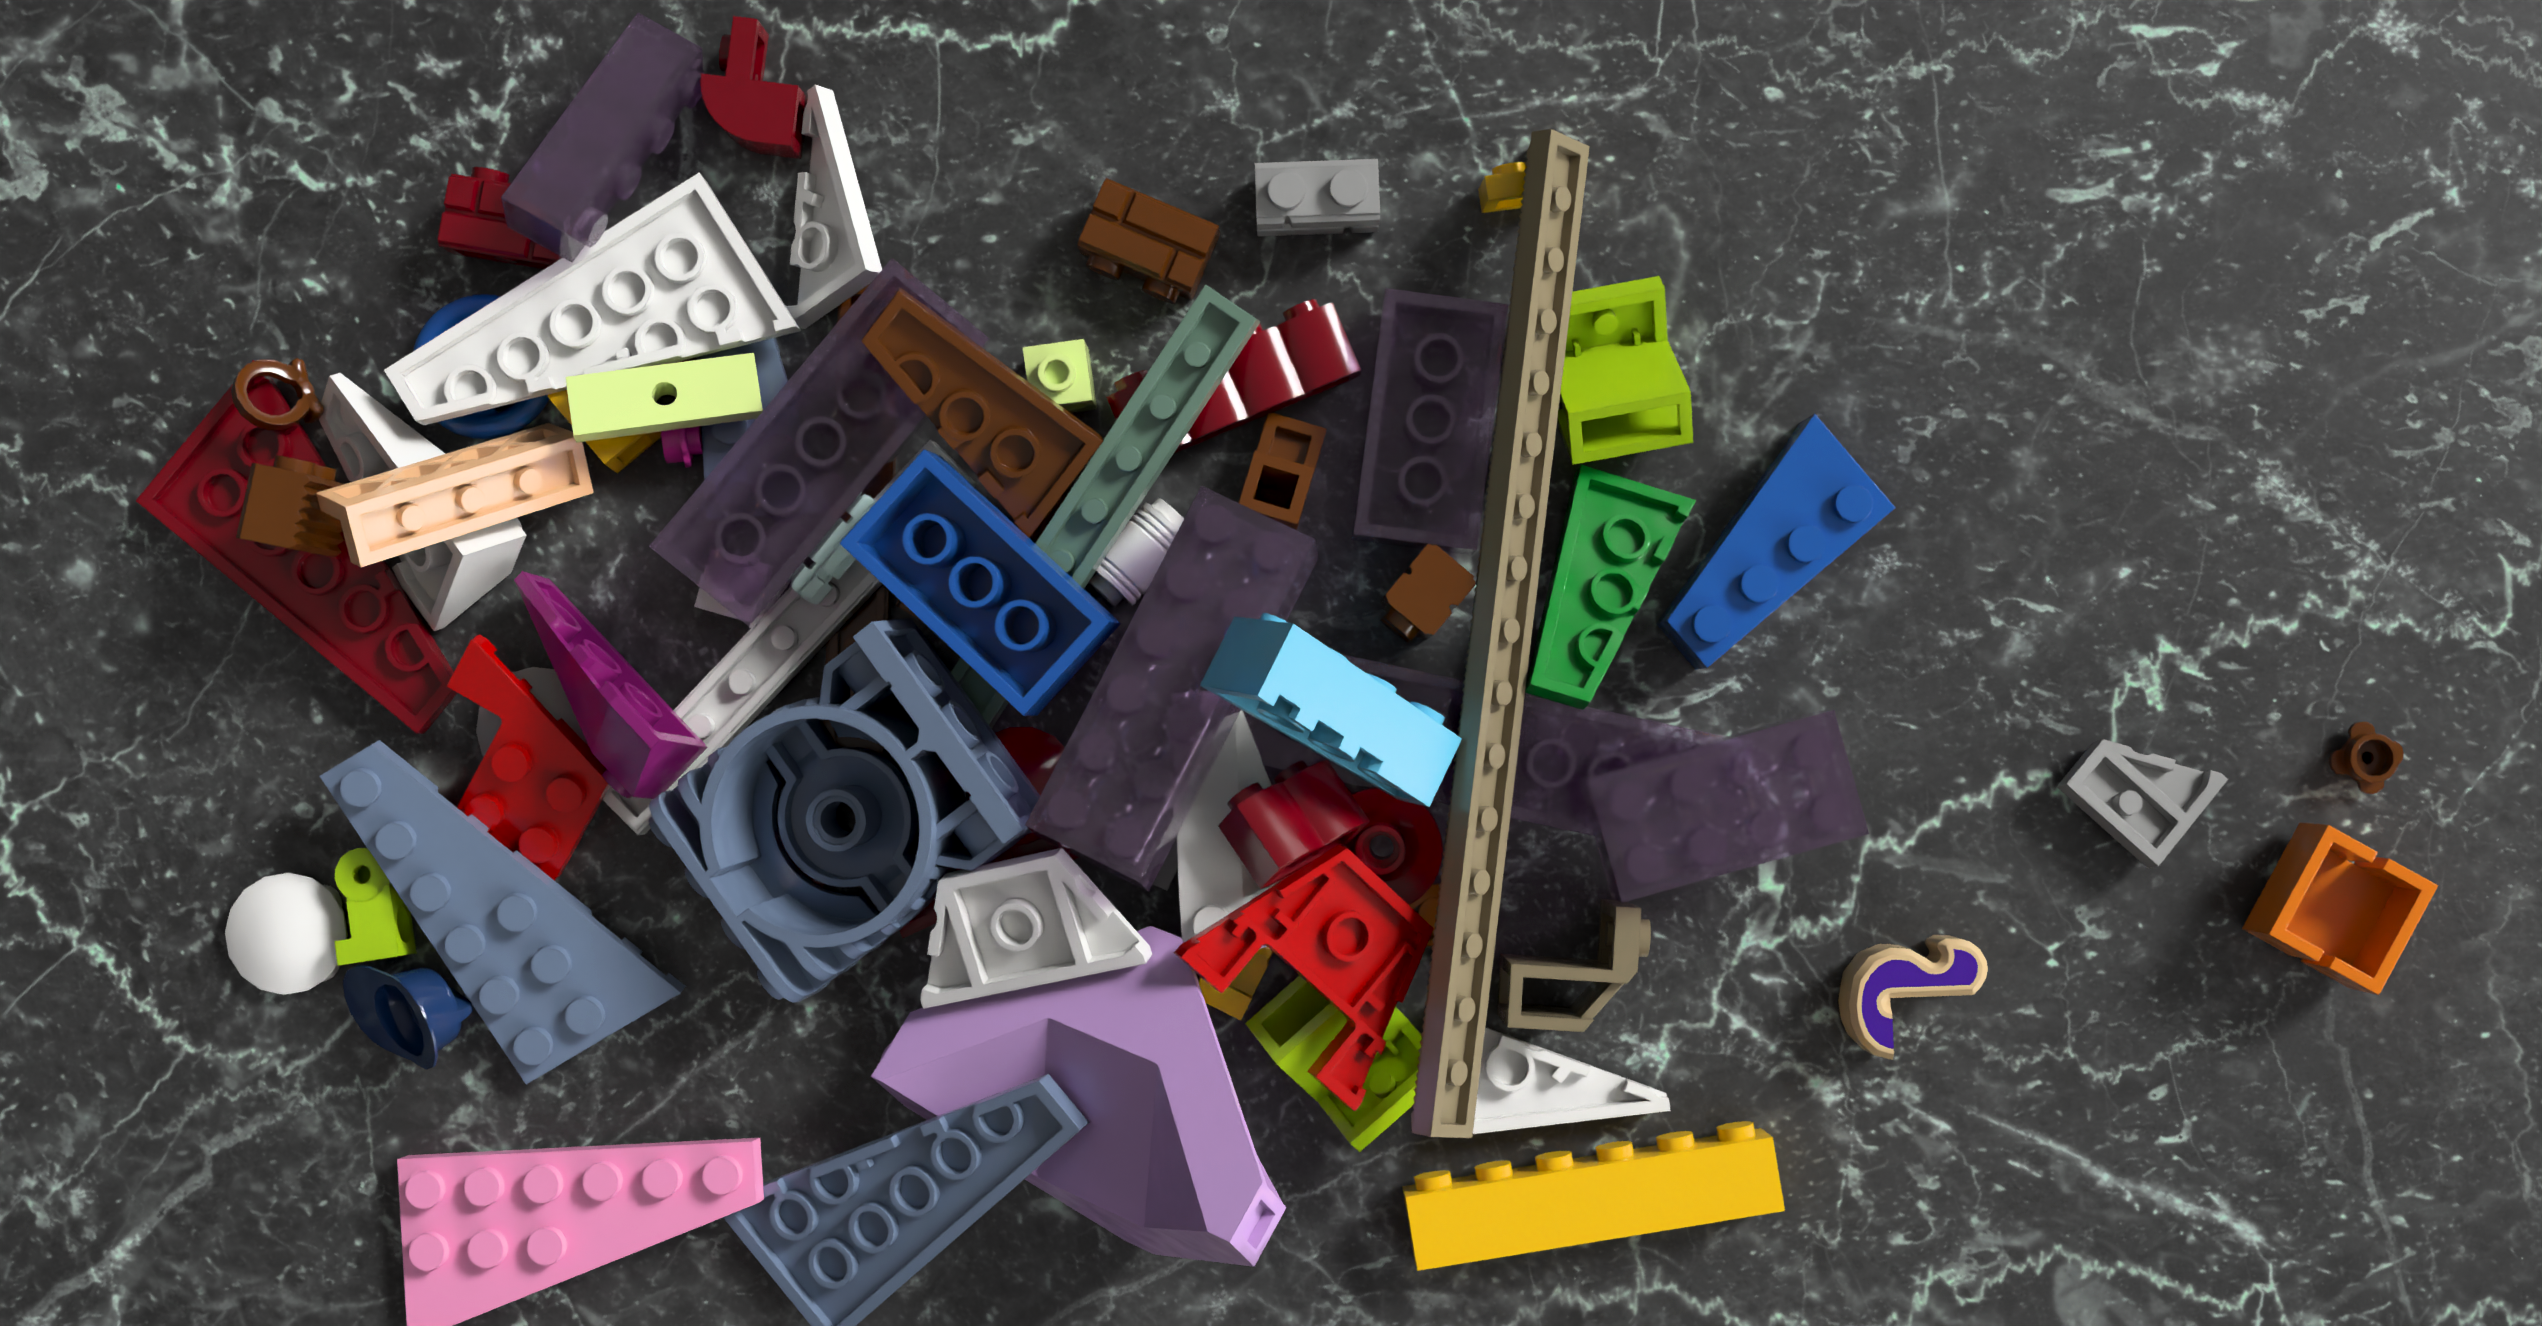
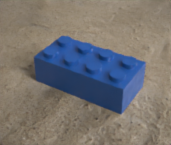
(980, 583)

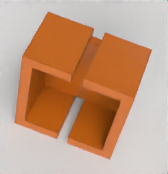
(2339, 913)

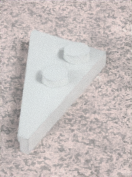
(830, 218)
(1538, 1087)

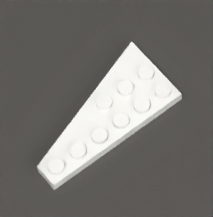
(645, 295)

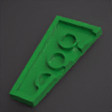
(1601, 573)

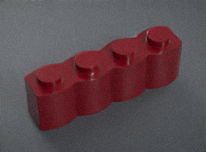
(1270, 373)

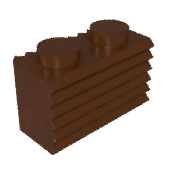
(285, 509)

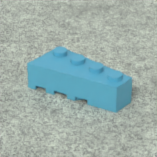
(1332, 707)

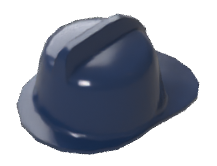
(406, 1011)

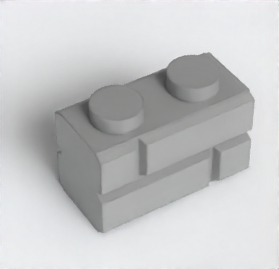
(1317, 197)

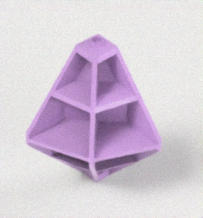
(1143, 1064)

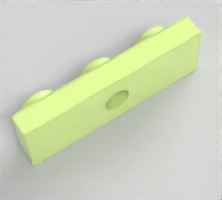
(626, 405)

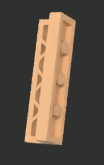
(458, 492)

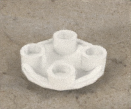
(286, 933)

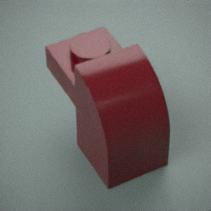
(753, 111)

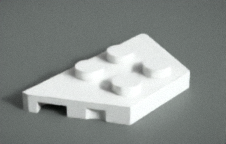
(1023, 928)

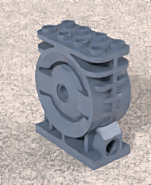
(729, 836)

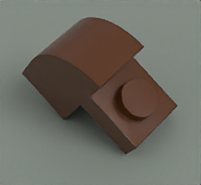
(1283, 469)

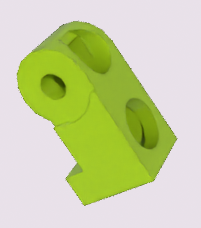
(376, 913)

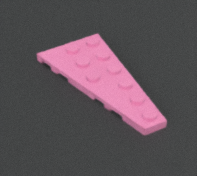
(526, 1219)

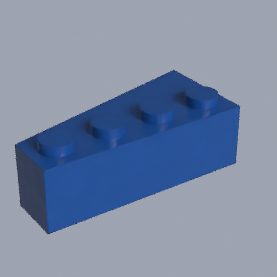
(1784, 534)

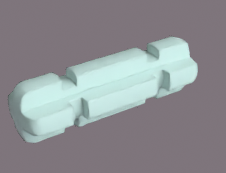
(830, 557)

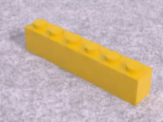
(1592, 1196)

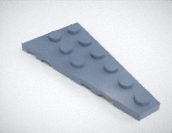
(508, 932)
(877, 1214)

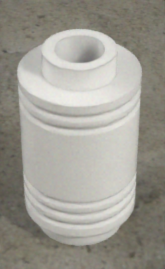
(1137, 553)

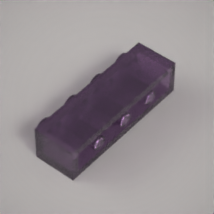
(605, 139)

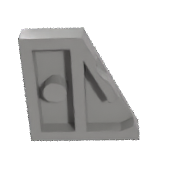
(2139, 797)

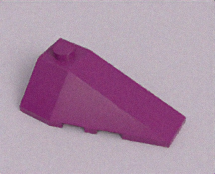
(617, 710)

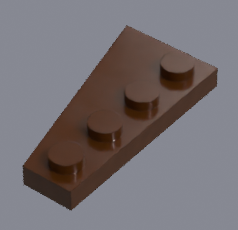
(996, 420)

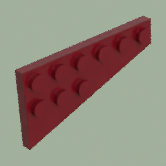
(340, 609)

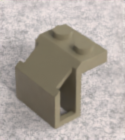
(1621, 942)

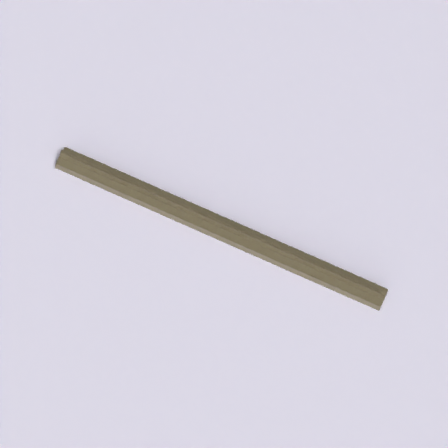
(1500, 638)

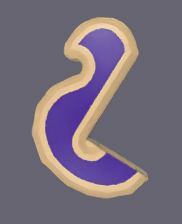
(1895, 971)

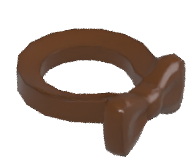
(295, 373)

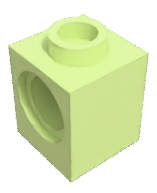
(1062, 373)

